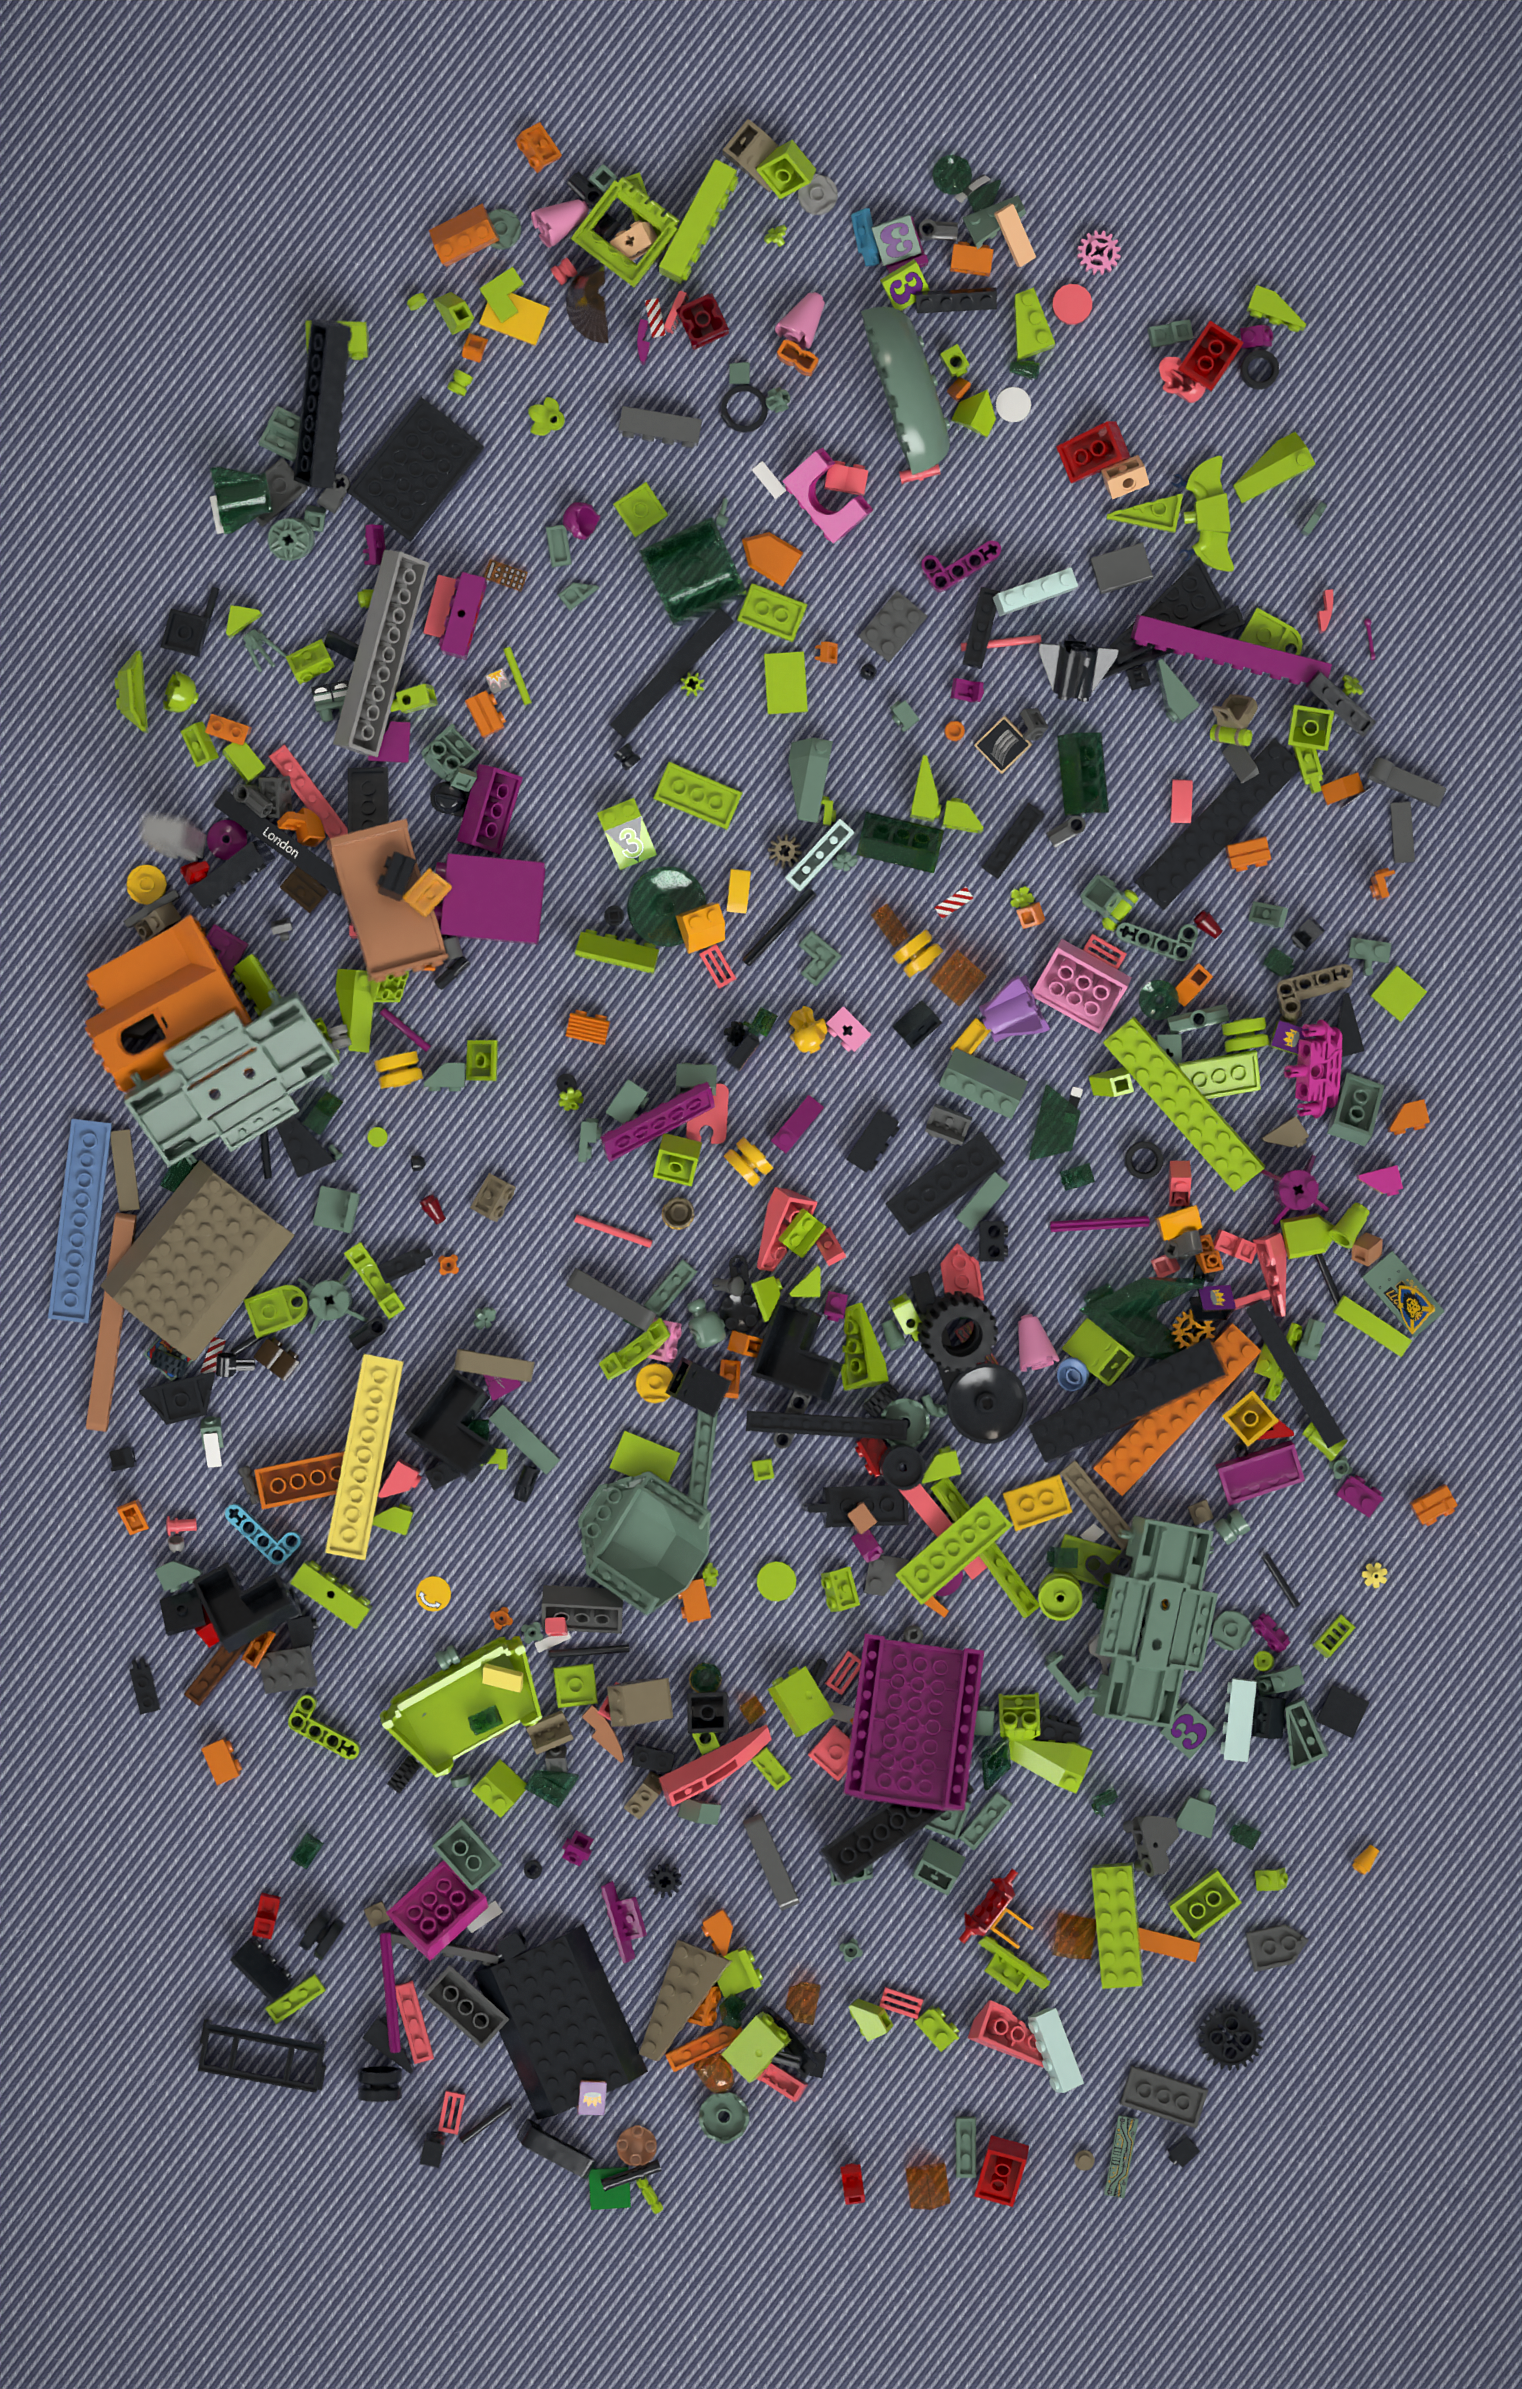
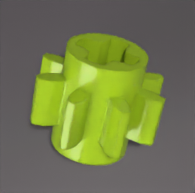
(695, 679)

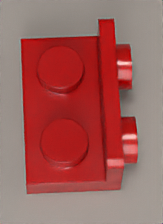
(872, 1451)

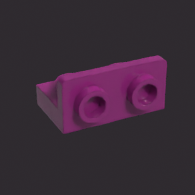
(1360, 1496)

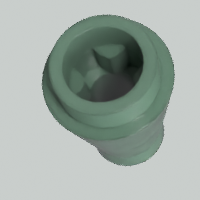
(893, 1336)

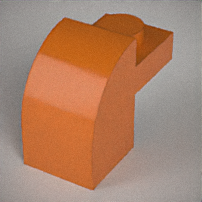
(306, 824)

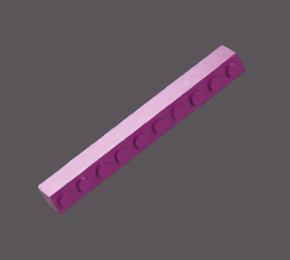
(1227, 650)

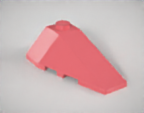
(780, 1212)
(1272, 1259)
(1002, 2031)

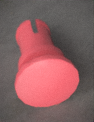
(180, 1525)

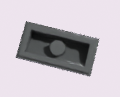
(1240, 762)

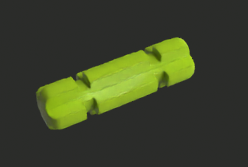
(649, 2195)

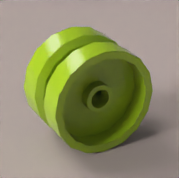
(1245, 1034)
(1061, 1584)

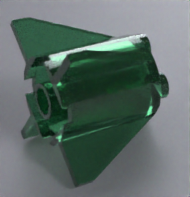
(240, 497)

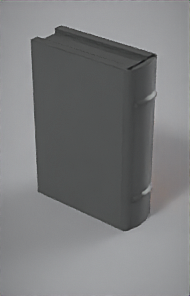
(1121, 568)

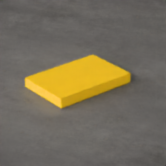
(524, 325)
(1037, 1502)

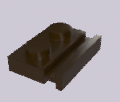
(304, 889)

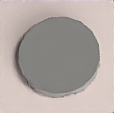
(818, 196)

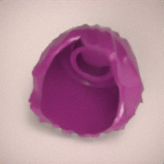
(580, 520)

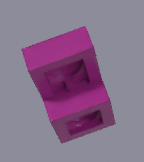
(643, 346)

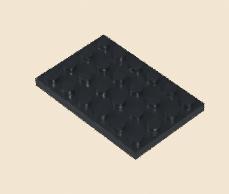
(415, 469)

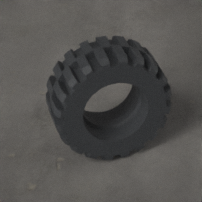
(970, 1351)

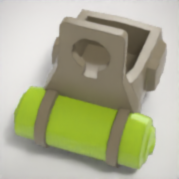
(1234, 720)

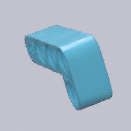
(259, 1531)

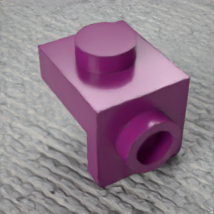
(1256, 336)
(967, 690)

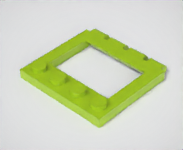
(608, 254)

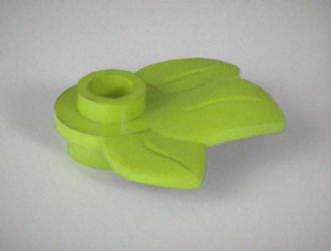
(543, 417)

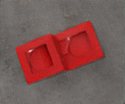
(266, 1916)

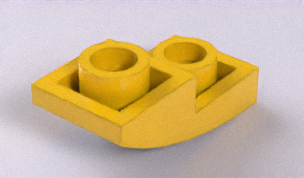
(738, 891)

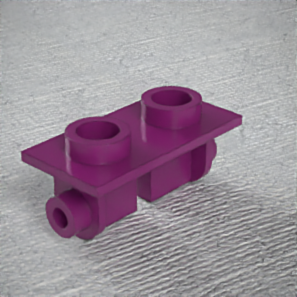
(1264, 1627)

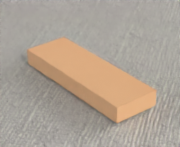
(1015, 235)

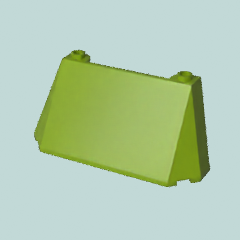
(453, 1697)

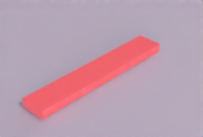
(308, 792)
(937, 1521)

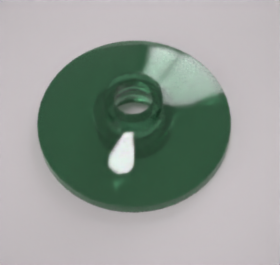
(1148, 998)

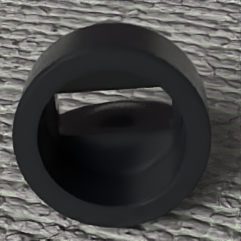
(865, 675)
(417, 1163)

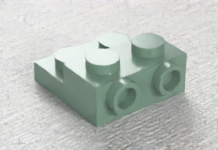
(589, 1134)

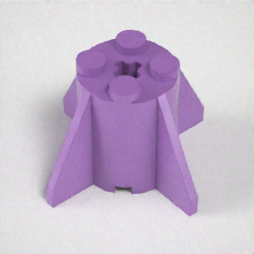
(1013, 1011)

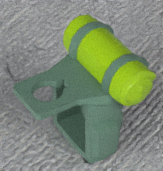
(1108, 900)

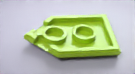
(1306, 1235)

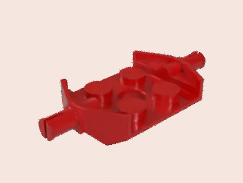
(990, 1908)

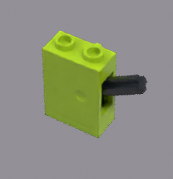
(801, 1698)
(758, 2047)

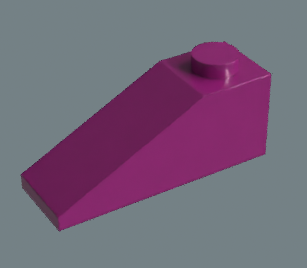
(797, 1124)

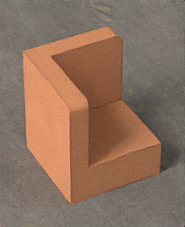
(1367, 1249)
(861, 1518)

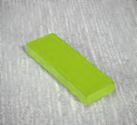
(295, 1998)

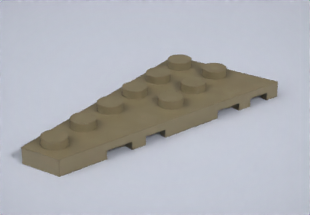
(684, 1988)

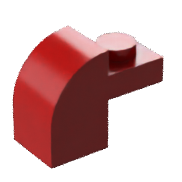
(852, 2184)

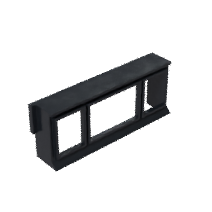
(290, 2043)

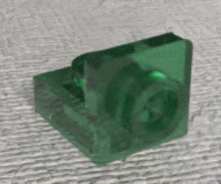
(481, 1428)
(1105, 1798)
(1245, 1835)

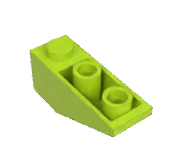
(1271, 306)

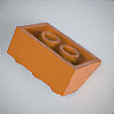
(463, 235)

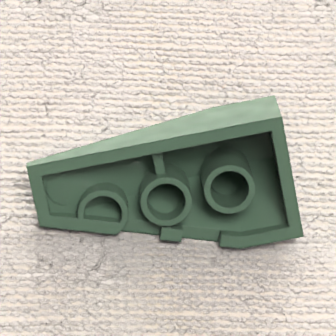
(808, 771)

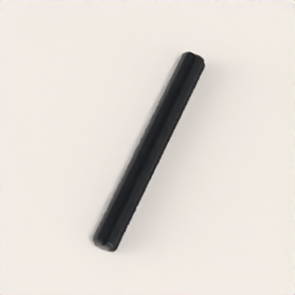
(779, 927)

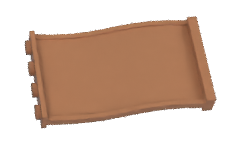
(388, 930)

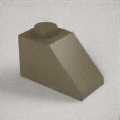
(1287, 1134)

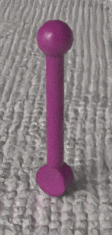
(1367, 622)

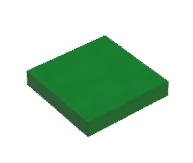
(611, 2199)

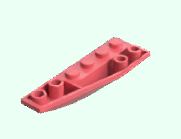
(712, 1767)

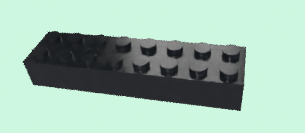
(322, 403)
(876, 1837)

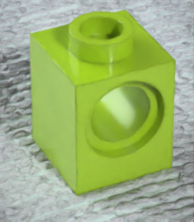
(954, 352)
(708, 1746)

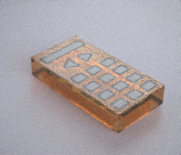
(505, 575)

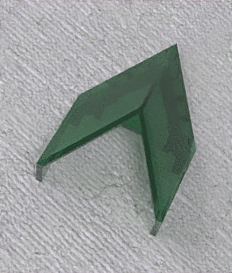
(1131, 1314)

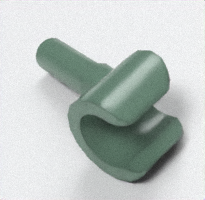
(721, 519)

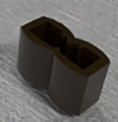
(276, 1358)

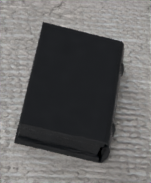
(744, 1052)

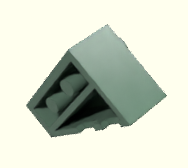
(1303, 1735)

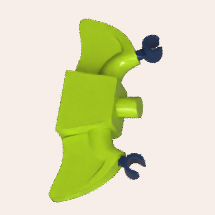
(1209, 514)

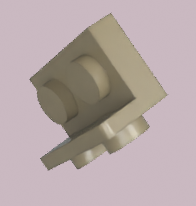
(493, 1197)

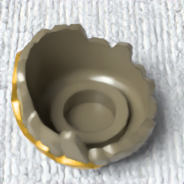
(678, 1213)

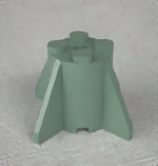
(342, 1298)

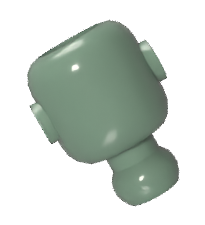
(705, 1326)

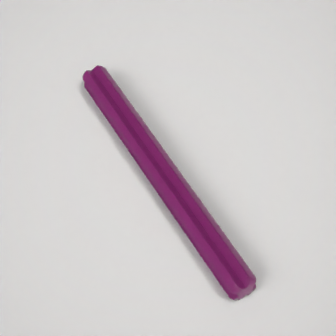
(390, 1992)

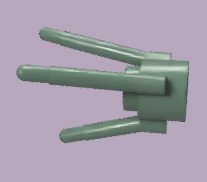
(255, 640)

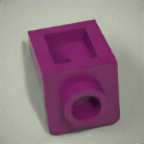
(835, 1306)

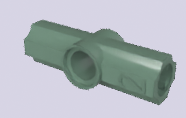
(1185, 1022)

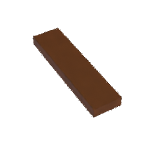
(212, 1674)

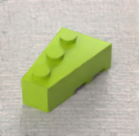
(1030, 326)

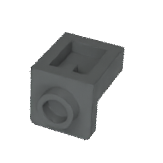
(1035, 722)
(556, 1759)

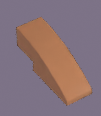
(604, 1732)

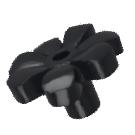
(735, 1033)

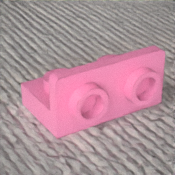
(668, 1350)

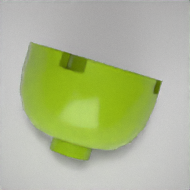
(180, 693)

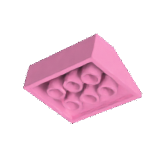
(1081, 986)

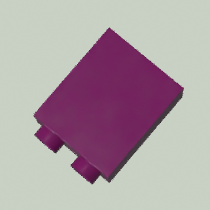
(491, 899)

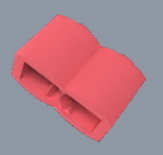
(847, 479)

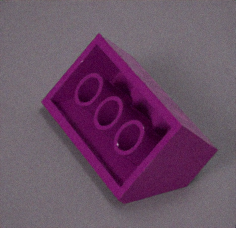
(489, 809)

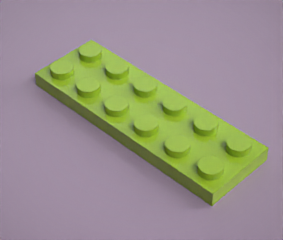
(953, 1549)

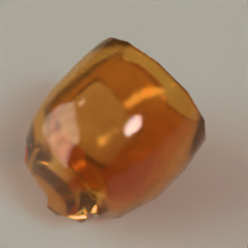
(717, 2075)

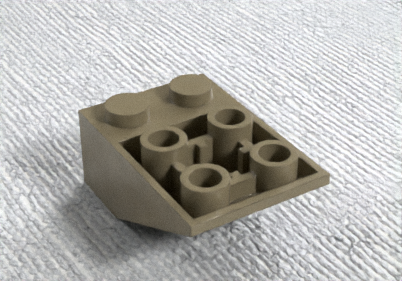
(749, 149)

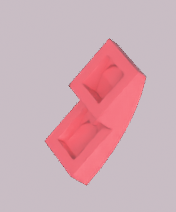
(1325, 616)
(1181, 801)
(1234, 1246)

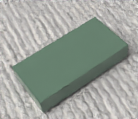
(558, 546)

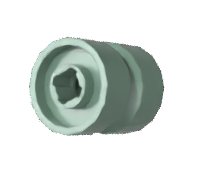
(1231, 1527)

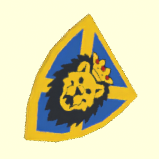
(1413, 1307)

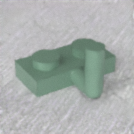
(1369, 951)

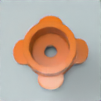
(453, 1264)
(507, 1620)

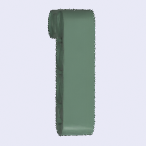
(1154, 937)

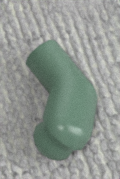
(932, 1408)

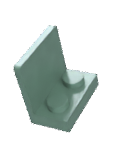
(336, 1209)

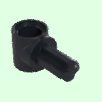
(228, 1364)

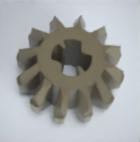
(777, 849)

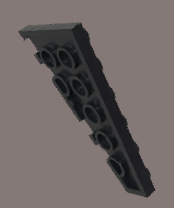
(1186, 603)

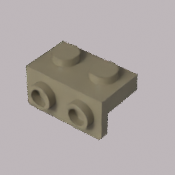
(550, 1732)

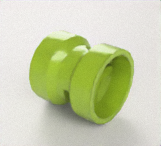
(460, 381)

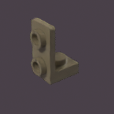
(644, 1796)

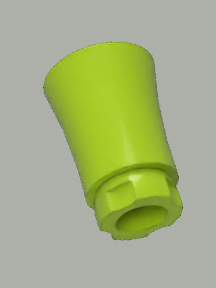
(1349, 1226)
(1314, 1438)

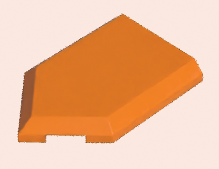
(771, 556)

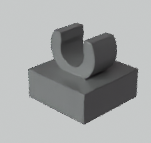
(282, 927)

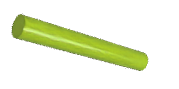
(517, 676)

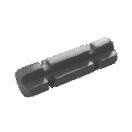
(249, 1484)

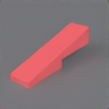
(783, 2082)

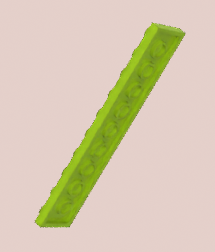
(1184, 1104)

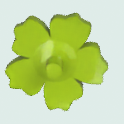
(1021, 898)
(709, 1574)

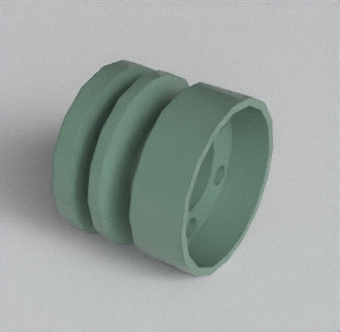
(300, 532)

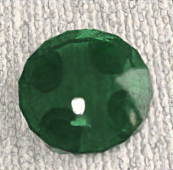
(952, 174)

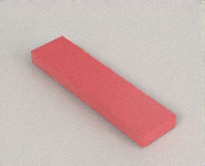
(413, 2022)

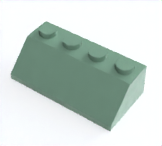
(983, 1083)

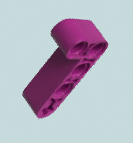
(963, 563)

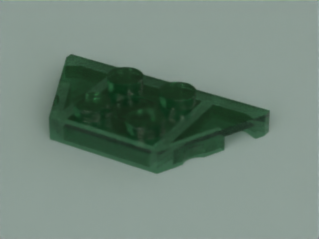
(1054, 1126)

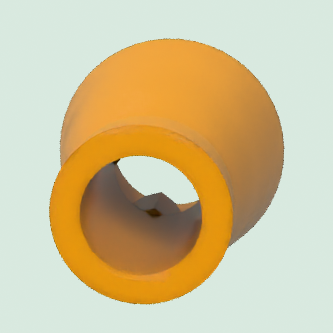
(1365, 1860)

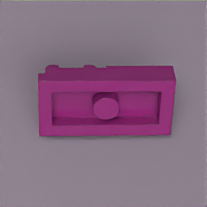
(376, 544)

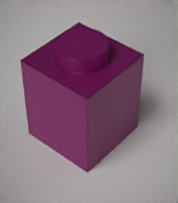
(867, 1546)

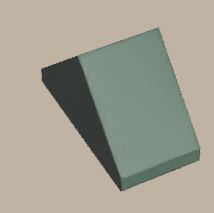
(700, 1811)

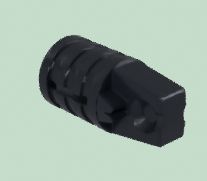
(526, 1483)

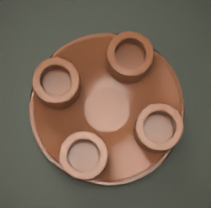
(636, 2146)

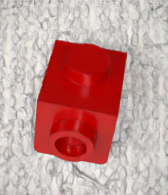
(195, 871)

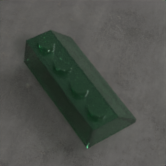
(1083, 773)
(900, 842)

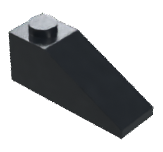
(1348, 1026)
(303, 1631)
(378, 2037)

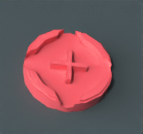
(1072, 304)

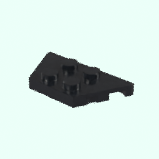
(181, 1398)

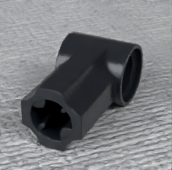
(583, 189)
(367, 1333)

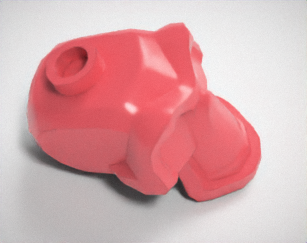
(1178, 382)

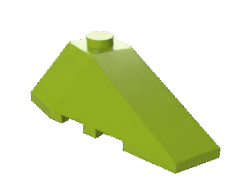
(1279, 464)
(355, 1007)
(864, 1360)
(1056, 1762)

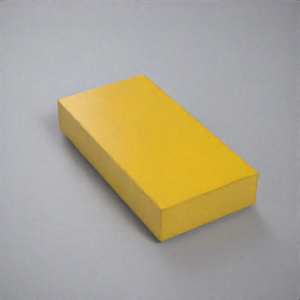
(971, 1037)

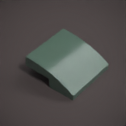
(282, 434)

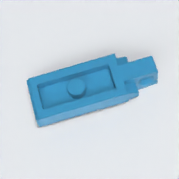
(864, 236)

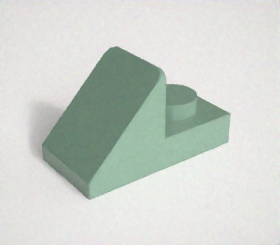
(1268, 914)

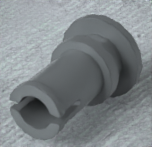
(732, 1285)
(913, 1634)

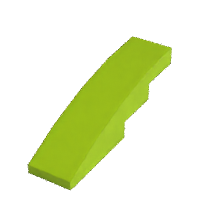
(1372, 1326)

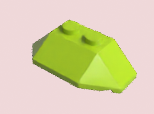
(132, 691)

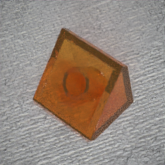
(928, 2186)

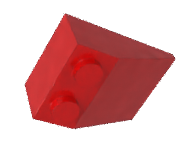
(1210, 356)
(1093, 451)
(1001, 2171)

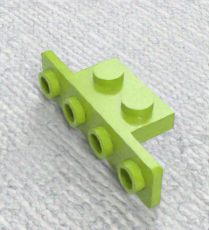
(1268, 1366)
(1009, 1969)

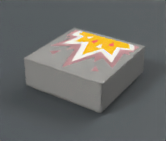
(497, 681)

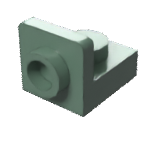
(212, 1425)

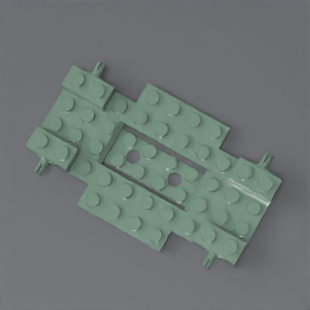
(286, 1047)
(1176, 1563)

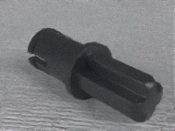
(451, 973)

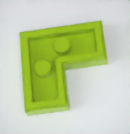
(497, 293)

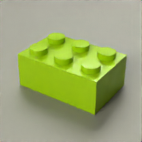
(1204, 1903)

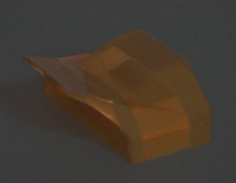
(803, 2001)

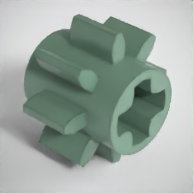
(778, 400)

